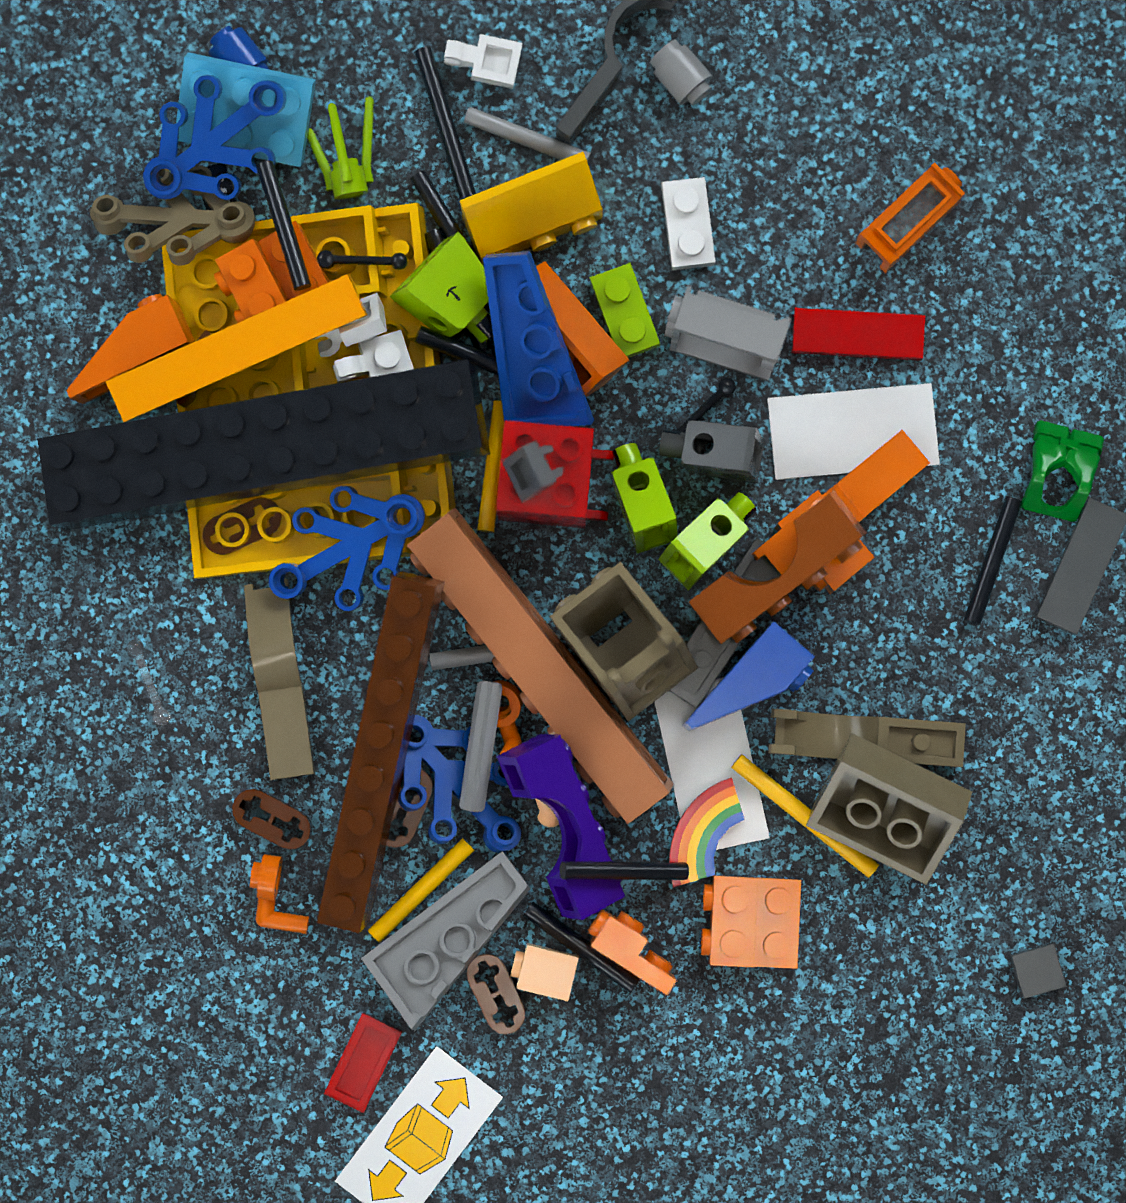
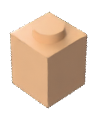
(545, 971)

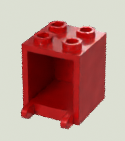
(567, 498)

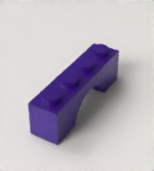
(545, 772)

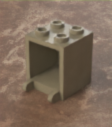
(639, 659)

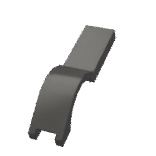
(607, 75)

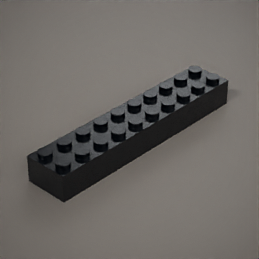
(264, 445)

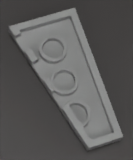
(439, 943)

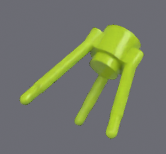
(347, 177)

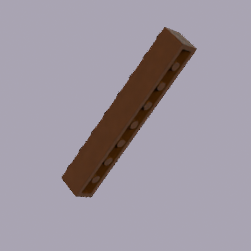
(380, 751)

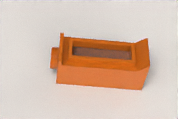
(912, 215)

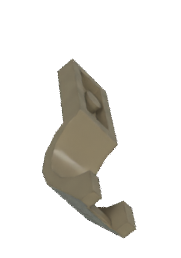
(278, 684)
(826, 735)

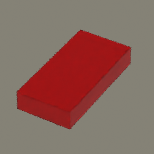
(363, 1062)

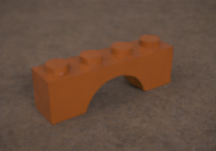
(822, 534)

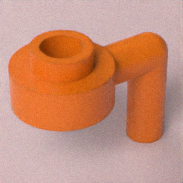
(508, 716)
(266, 879)

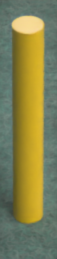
(488, 502)
(421, 890)

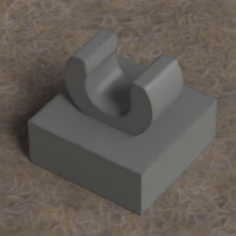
(530, 470)

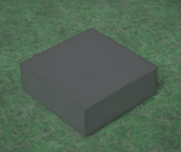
(1037, 970)

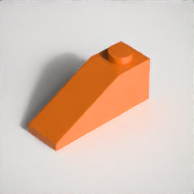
(139, 338)

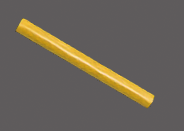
(799, 812)

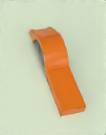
(859, 490)

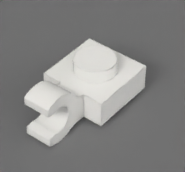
(492, 61)
(356, 331)
(378, 357)

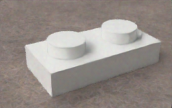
(688, 223)

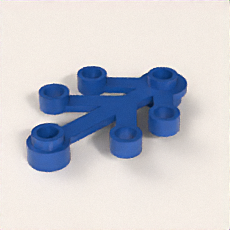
(208, 142)
(355, 544)
(449, 780)

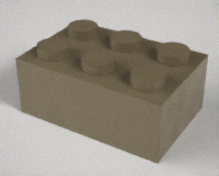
(889, 809)

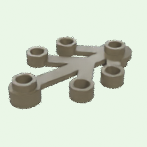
(225, 221)

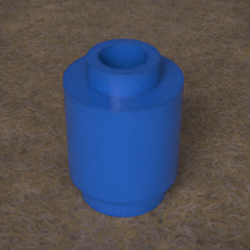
(237, 47)

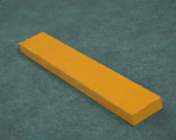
(236, 348)

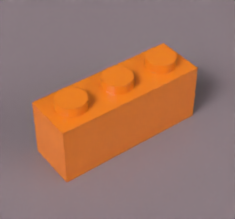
(589, 346)

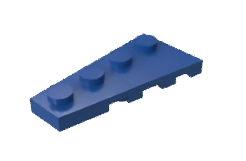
(530, 352)

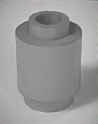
(681, 73)

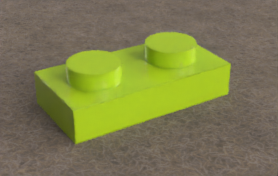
(625, 310)

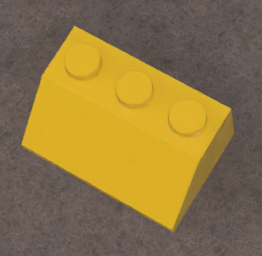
(533, 208)

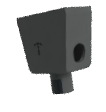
(734, 455)

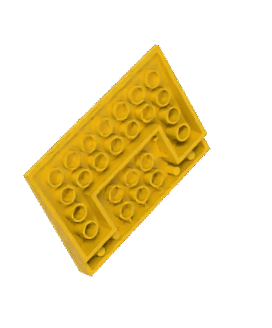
(205, 307)

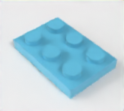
(282, 133)

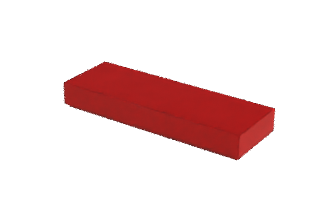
(858, 334)

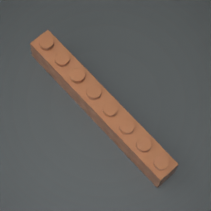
(540, 666)

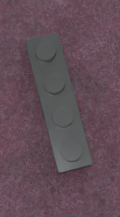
(705, 648)

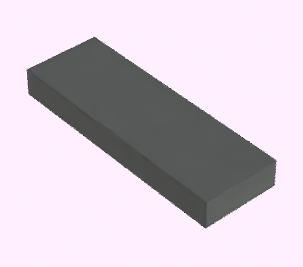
(1081, 566)

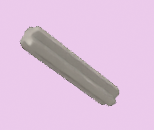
(480, 746)

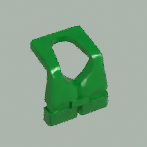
(1058, 448)

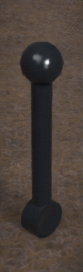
(328, 260)
(725, 388)

